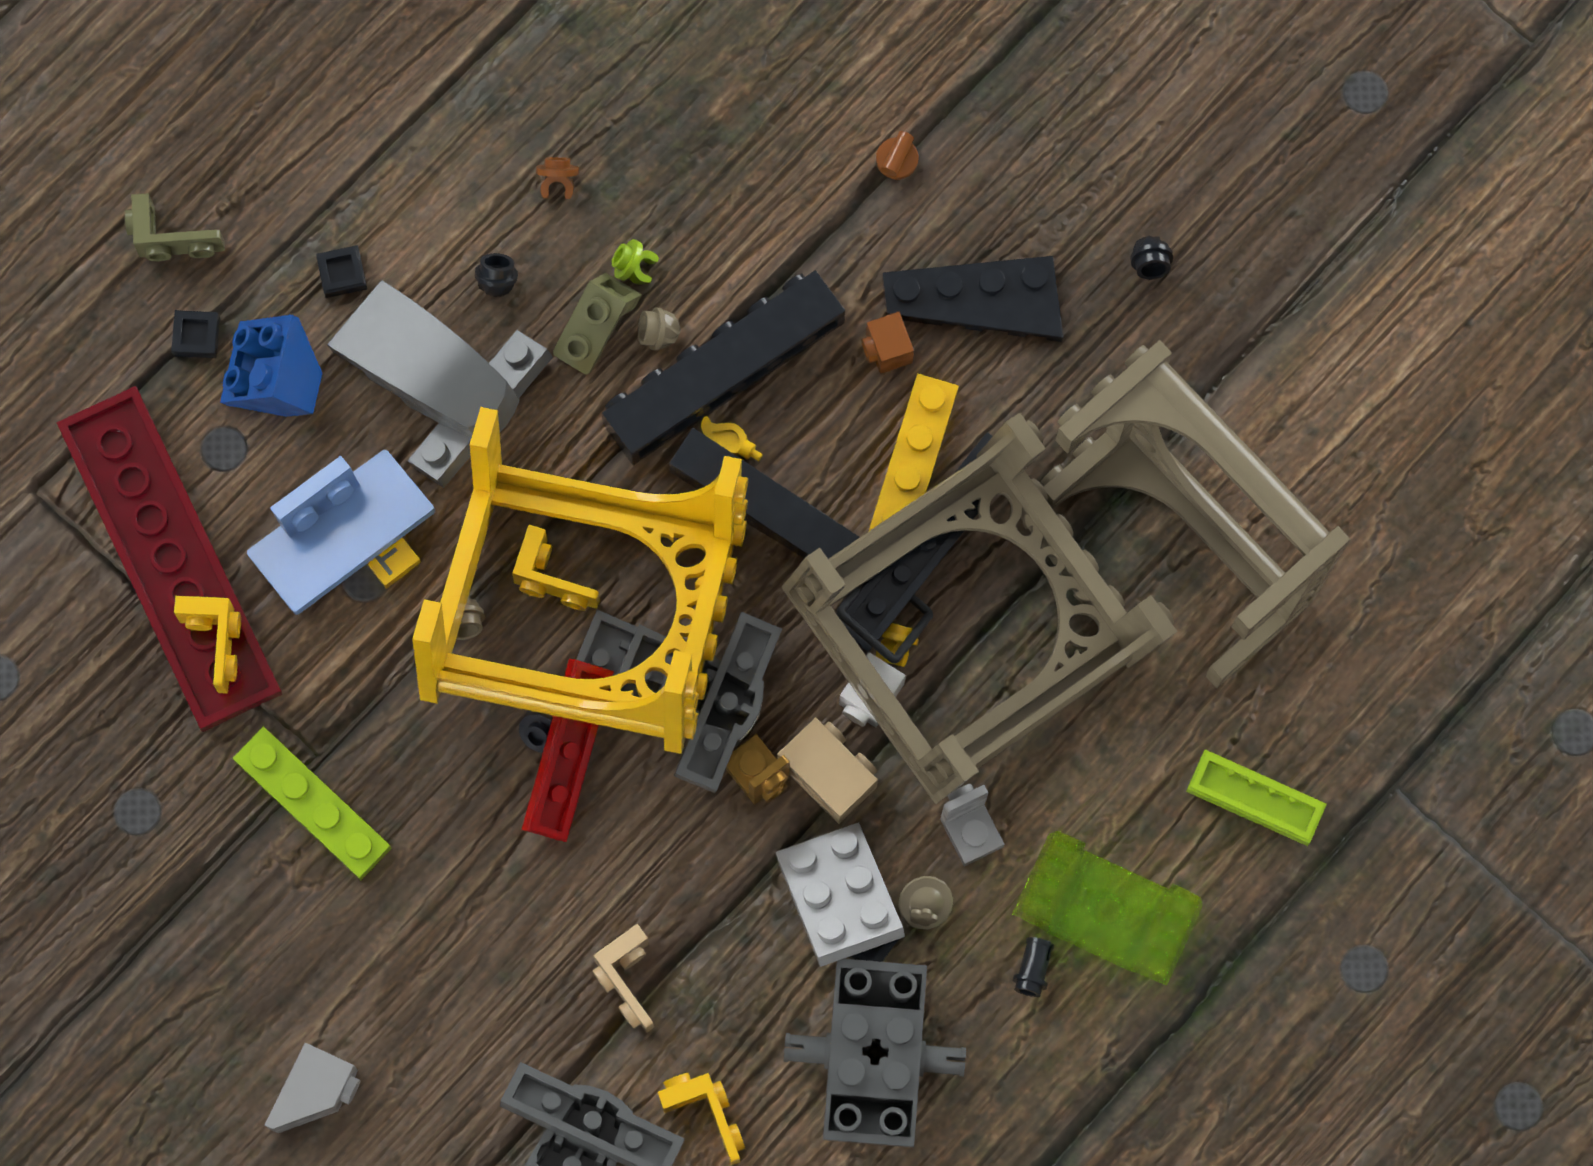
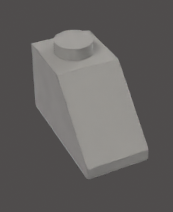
(313, 1089)

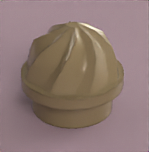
(658, 329)
(471, 621)

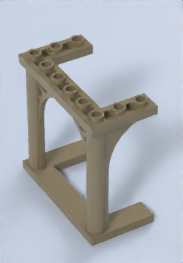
(1137, 459)
(997, 470)

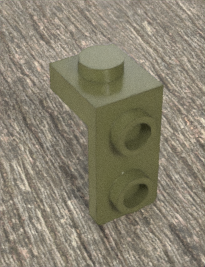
(160, 247)

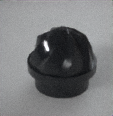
(1151, 258)
(496, 274)

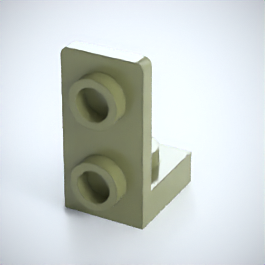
(594, 321)

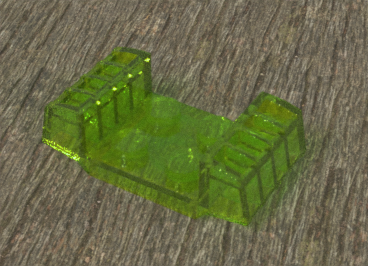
(1107, 908)

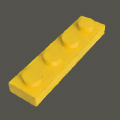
(916, 446)

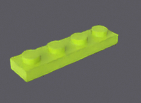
(312, 803)

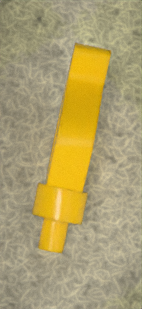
(731, 438)

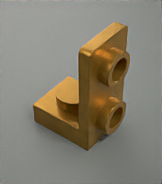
(758, 770)

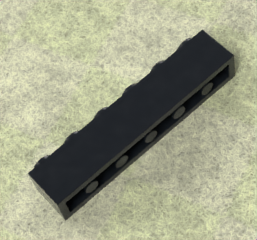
(723, 366)

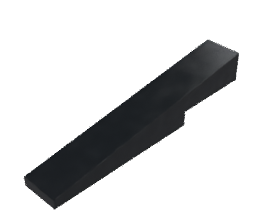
(769, 506)

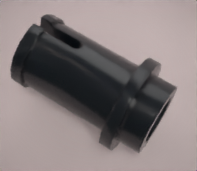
(1033, 967)

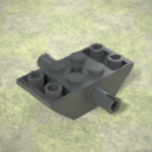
(881, 1008)

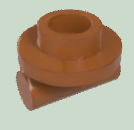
(897, 156)

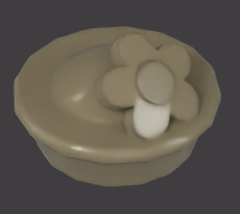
(925, 902)

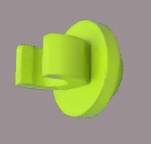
(628, 260)

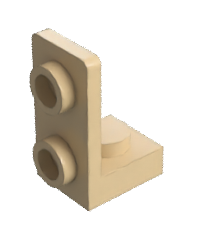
(624, 951)

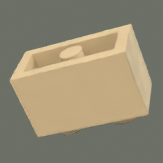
(829, 769)

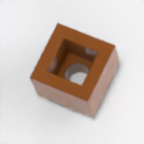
(888, 343)

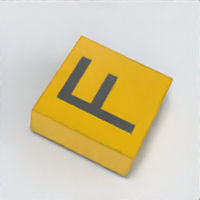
(394, 563)

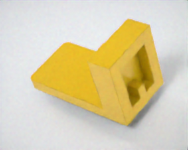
(534, 556)
(200, 615)

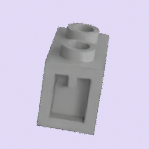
(970, 824)

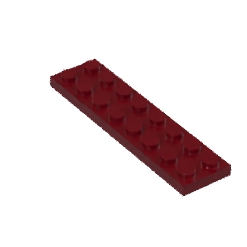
(164, 551)

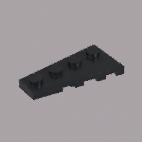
(994, 295)

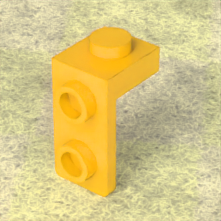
(683, 1091)

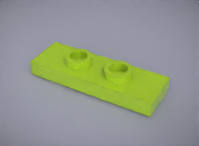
(1256, 797)

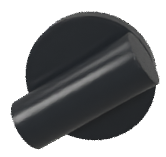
(535, 729)

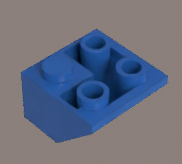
(272, 368)

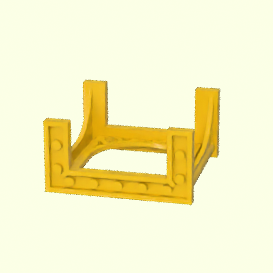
(699, 519)

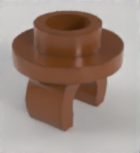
(557, 170)

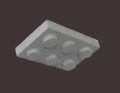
(840, 894)

